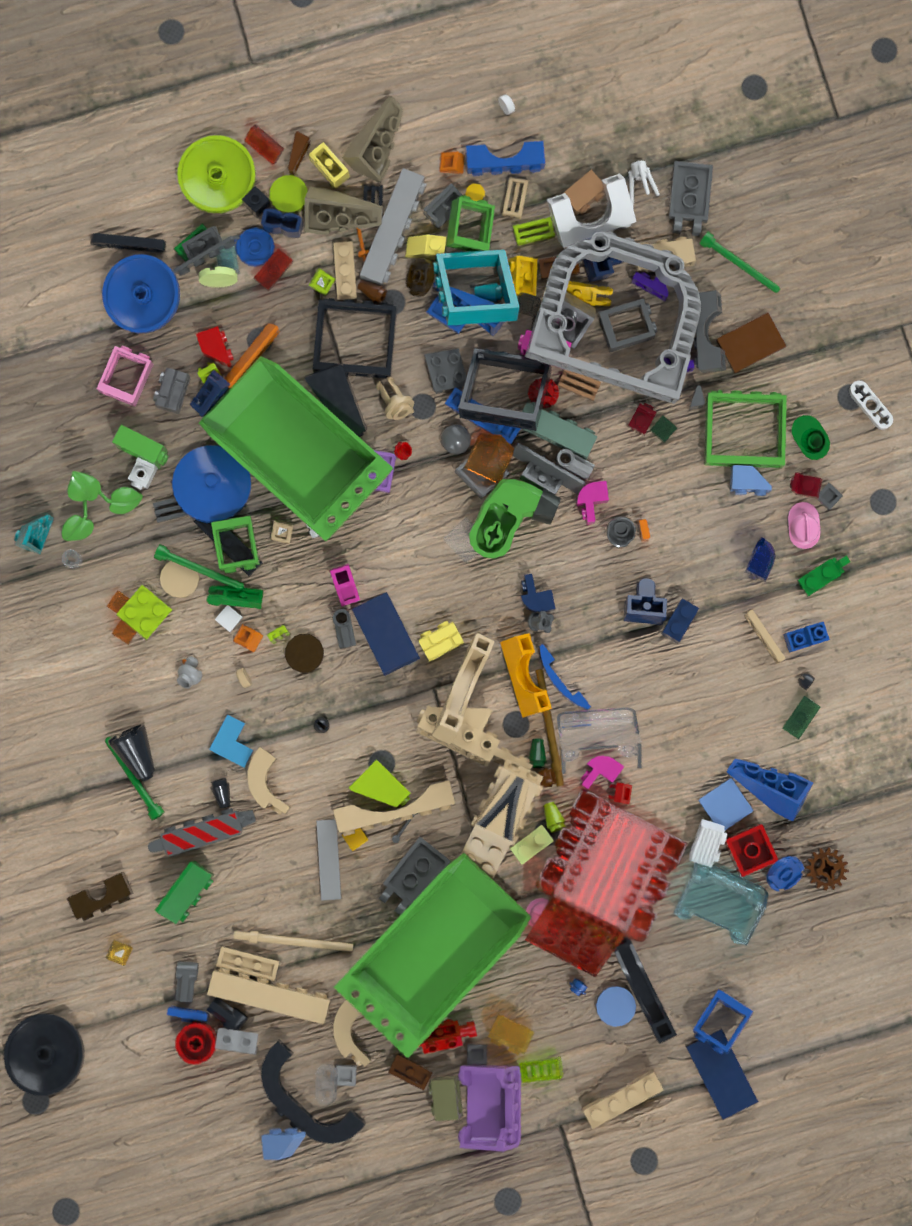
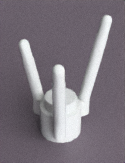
(641, 172)

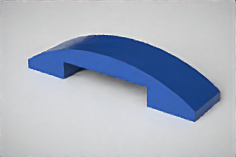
(507, 432)
(577, 699)

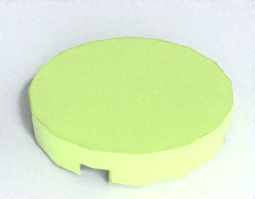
(219, 277)

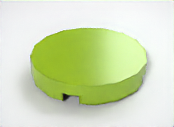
(288, 194)

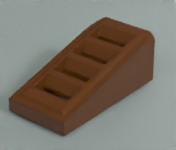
(300, 146)

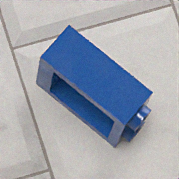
(732, 1004)

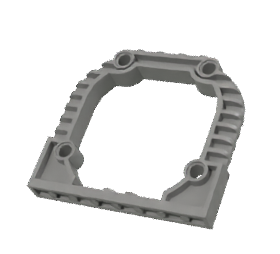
(549, 343)

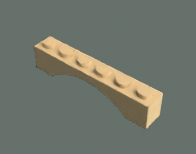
(461, 690)
(434, 797)

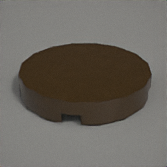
(420, 277)
(304, 653)

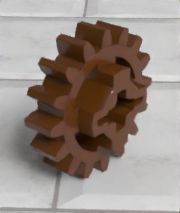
(823, 859)

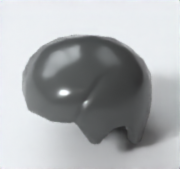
(455, 439)
(620, 531)

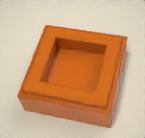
(643, 530)

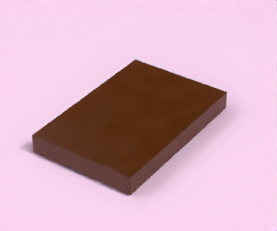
(751, 343)

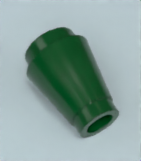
(537, 754)

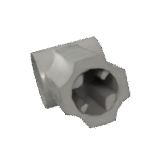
(576, 464)

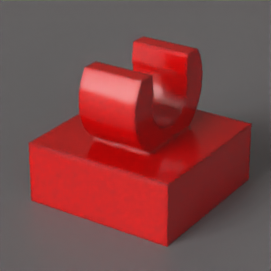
(622, 793)

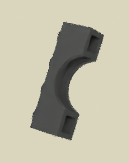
(709, 357)

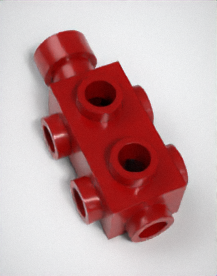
(448, 1036)

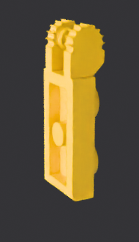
(588, 293)

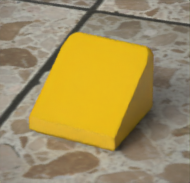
(356, 840)

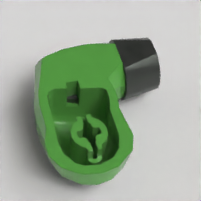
(504, 512)

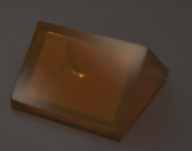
(490, 456)

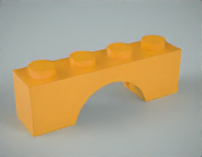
(517, 657)

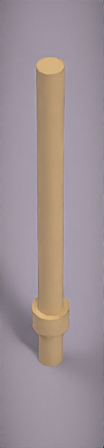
(255, 937)

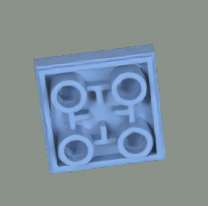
(725, 804)

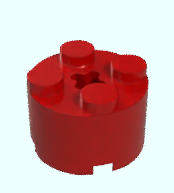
(187, 1050)

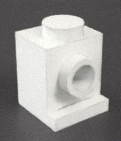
(149, 472)

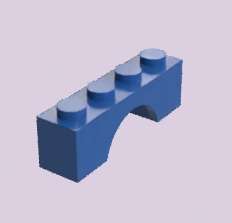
(482, 161)

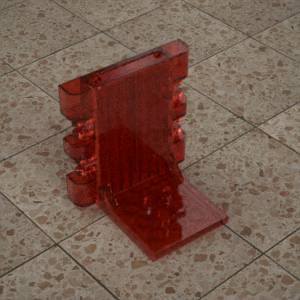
(602, 883)

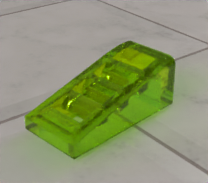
(541, 1062)

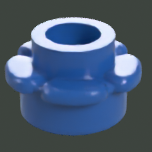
(578, 987)

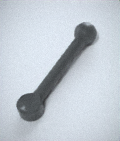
(396, 838)

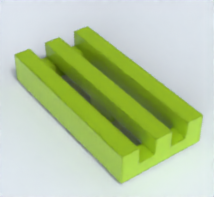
(535, 238)
(277, 633)

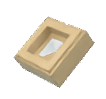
(282, 531)

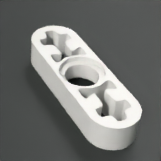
(875, 420)

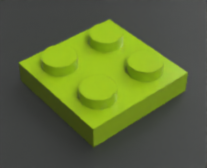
(144, 612)

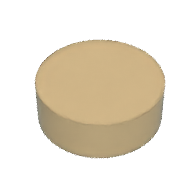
(243, 678)

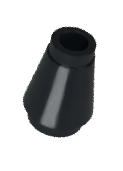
(221, 792)

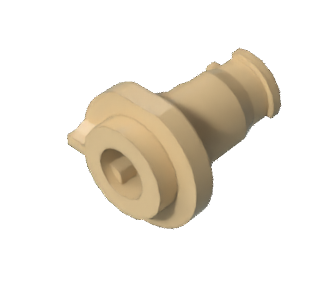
(398, 405)

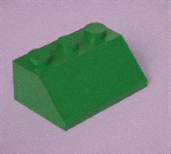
(185, 893)

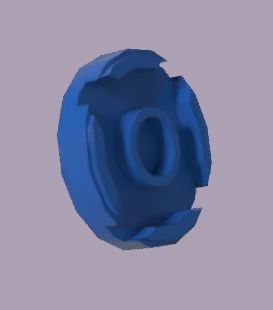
(255, 247)
(785, 873)

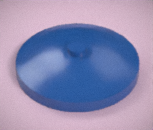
(141, 293)
(210, 484)

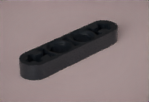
(128, 242)

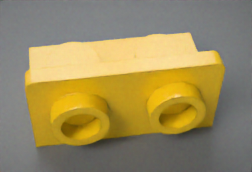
(524, 274)

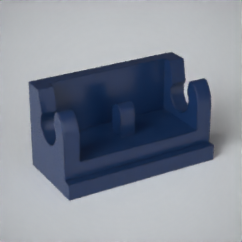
(209, 393)

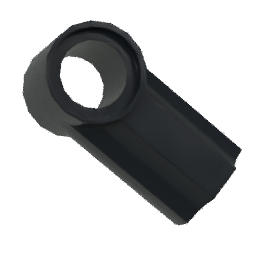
(231, 1017)

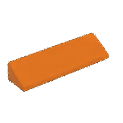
(256, 350)

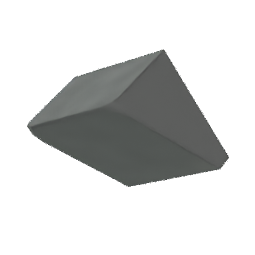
(697, 399)

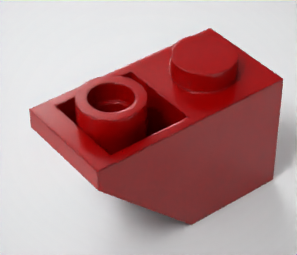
(213, 346)

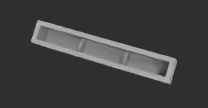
(394, 223)

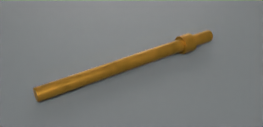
(555, 765)

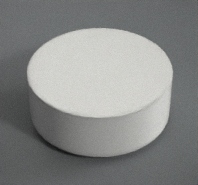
(506, 104)

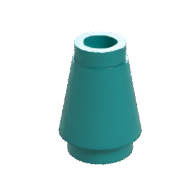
(489, 292)

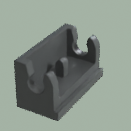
(439, 209)

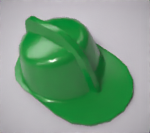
(810, 437)

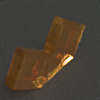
(122, 630)

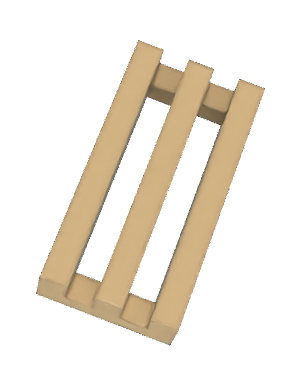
(512, 213)

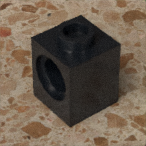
(256, 202)

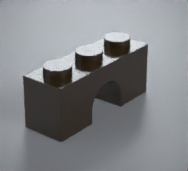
(85, 905)

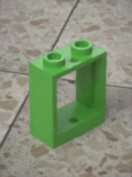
(485, 229)
(140, 446)
(232, 524)

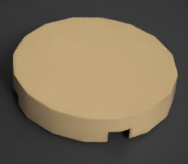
(178, 580)

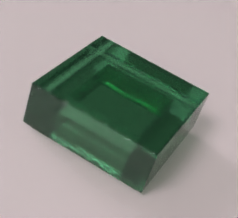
(663, 429)

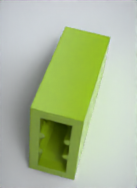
(381, 786)

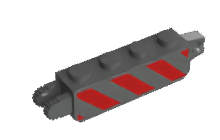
(203, 833)

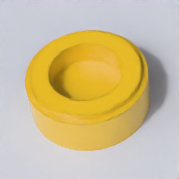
(475, 192)

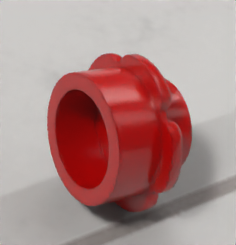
(403, 450)

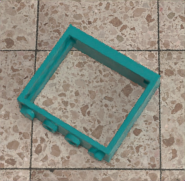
(482, 313)

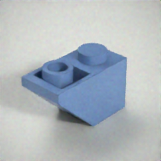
(748, 479)
(280, 1144)

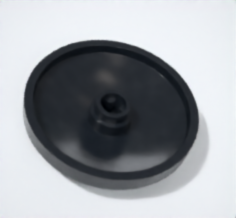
(44, 1054)

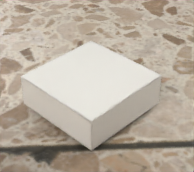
(228, 618)

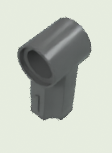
(344, 631)
(186, 976)

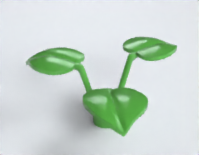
(84, 488)

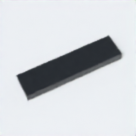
(230, 545)

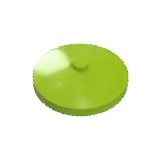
(216, 174)

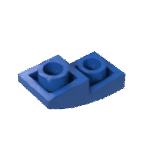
(806, 637)

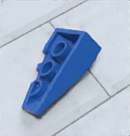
(463, 299)
(776, 790)

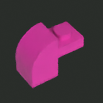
(589, 495)
(345, 584)
(602, 765)

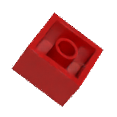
(751, 850)

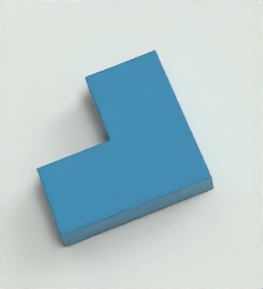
(226, 742)

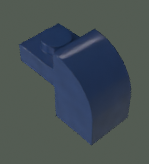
(536, 601)

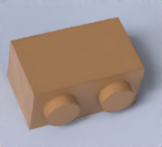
(585, 192)

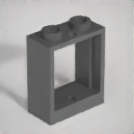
(608, 331)

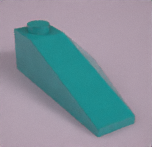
(34, 534)

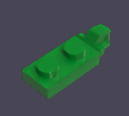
(822, 575)

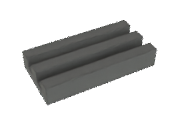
(170, 517)

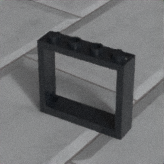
(365, 307)
(498, 415)

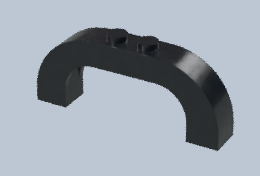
(288, 1106)

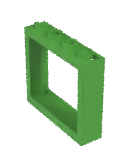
(754, 397)

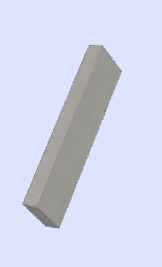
(328, 860)

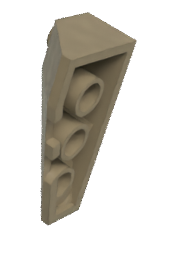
(372, 146)
(336, 211)

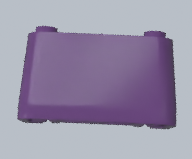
(491, 1107)

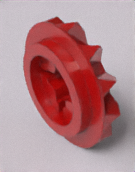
(553, 391)

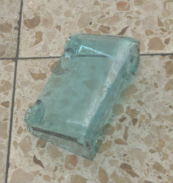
(723, 901)

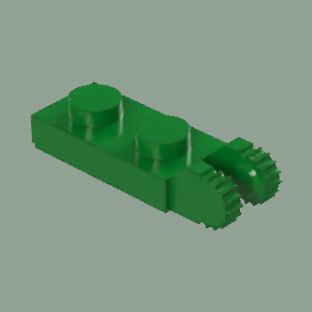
(233, 597)

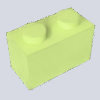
(531, 844)

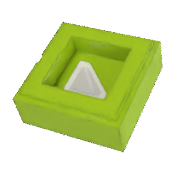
(321, 282)

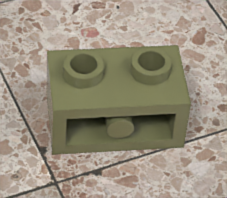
(446, 1098)

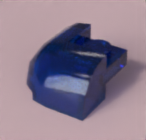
(761, 560)

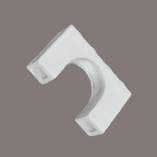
(617, 214)

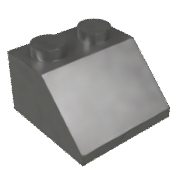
(578, 317)

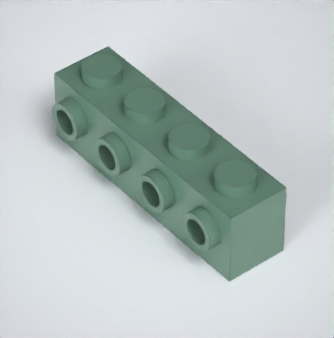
(562, 433)

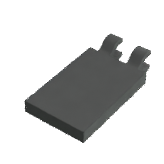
(690, 195)
(414, 873)

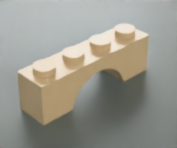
(623, 1099)

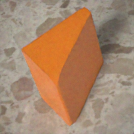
(452, 162)
(248, 638)

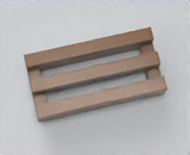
(577, 383)

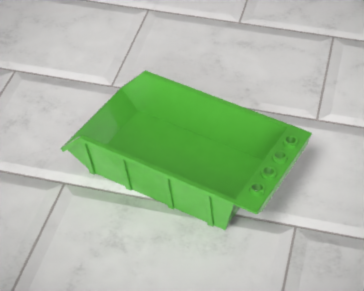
(295, 446)
(434, 953)

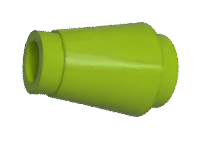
(553, 817)

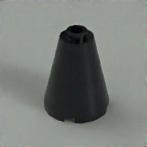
(134, 751)

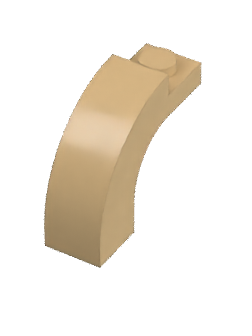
(257, 781)
(343, 1033)

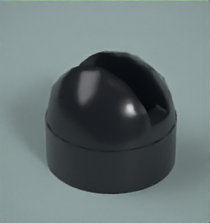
(807, 682)
(319, 729)

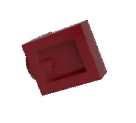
(642, 418)
(805, 485)

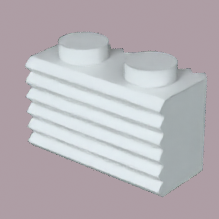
(707, 842)

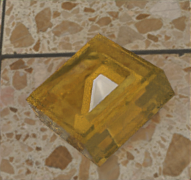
(119, 952)

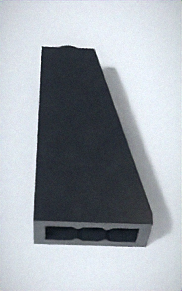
(337, 395)

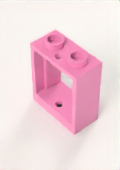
(125, 352)

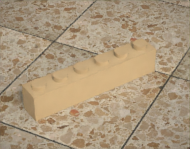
(269, 996)

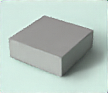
(346, 1075)

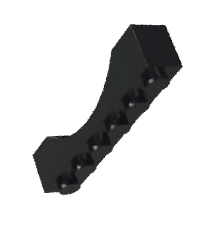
(644, 991)

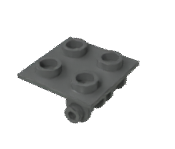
(445, 370)

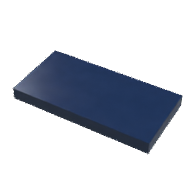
(385, 633)
(722, 1076)

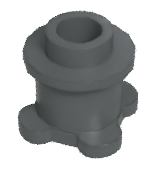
(540, 621)

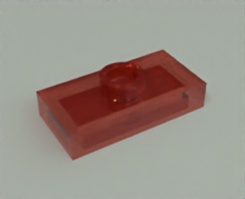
(264, 144)
(273, 269)

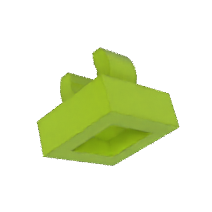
(204, 373)

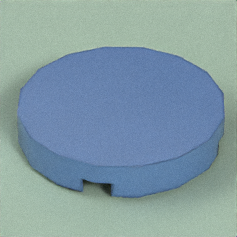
(615, 1006)

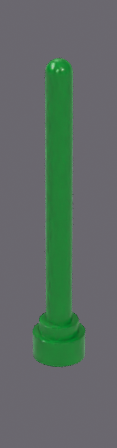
(710, 242)
(163, 553)
(154, 810)

